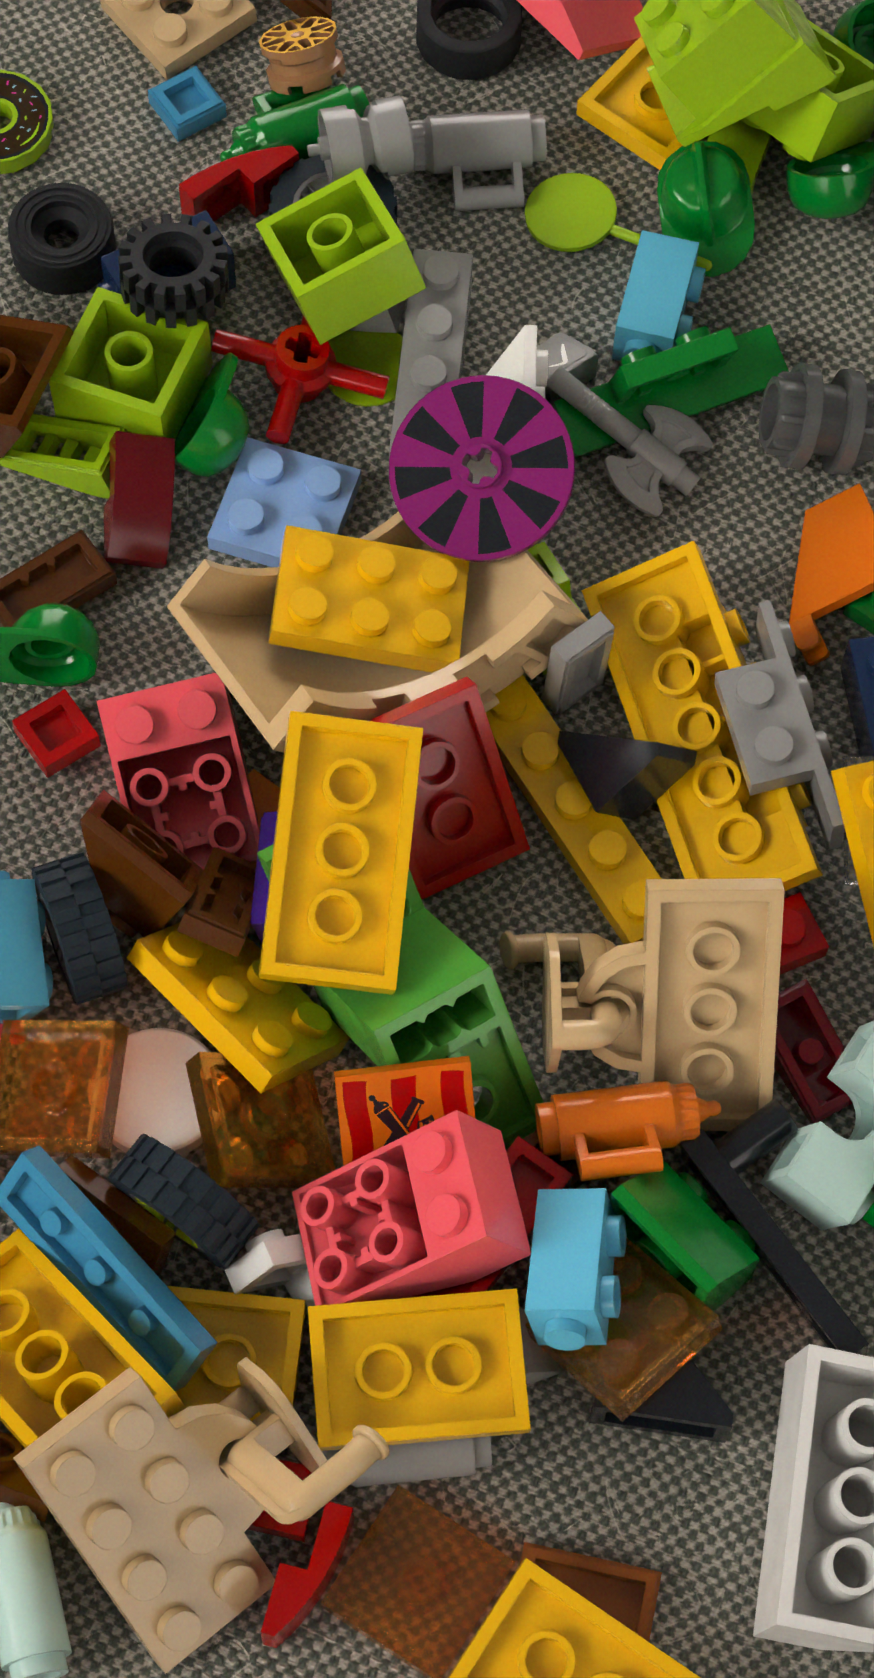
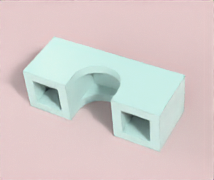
(819, 1170)

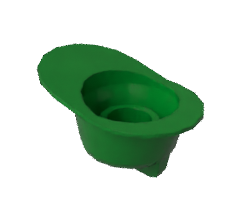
(708, 201)

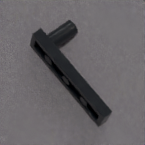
(717, 1170)

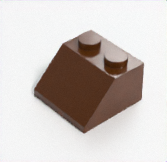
(27, 362)

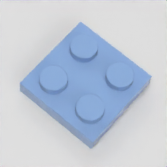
(276, 490)

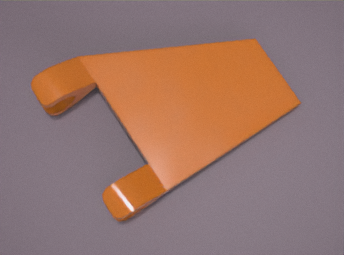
(832, 566)

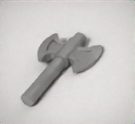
(652, 453)

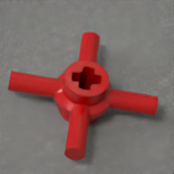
(297, 371)

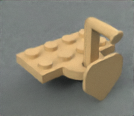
(684, 1001)
(168, 1499)

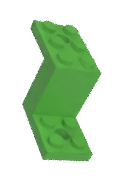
(441, 1010)

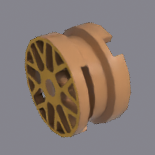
(302, 54)

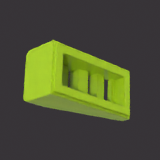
(85, 475)

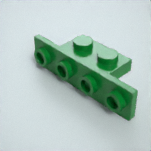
(691, 378)

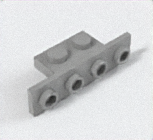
(772, 725)

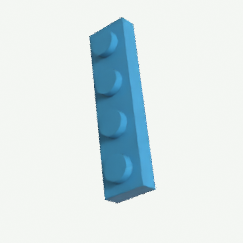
(104, 1267)

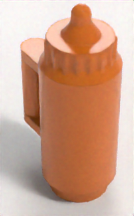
(621, 1126)

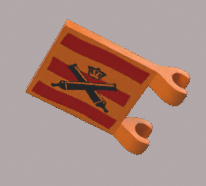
(396, 1099)

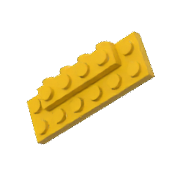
(664, 666)

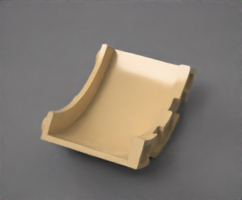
(507, 631)

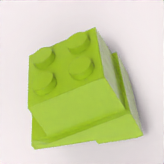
(729, 60)

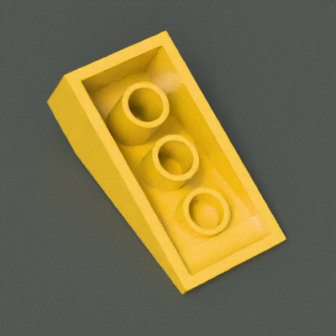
(56, 1346)

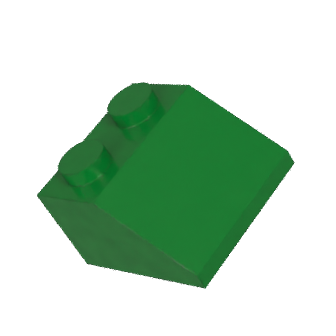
(678, 1230)

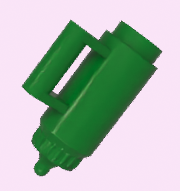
(291, 119)

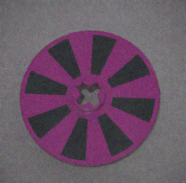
(501, 512)

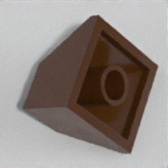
(135, 867)

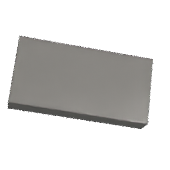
(578, 663)

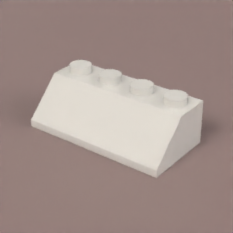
(821, 1507)

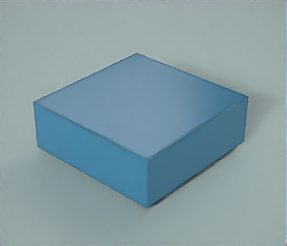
(187, 103)

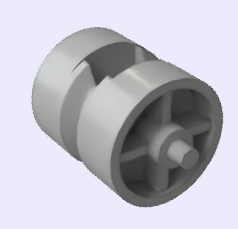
(378, 138)

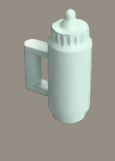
(31, 1609)

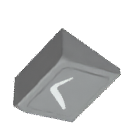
(572, 356)

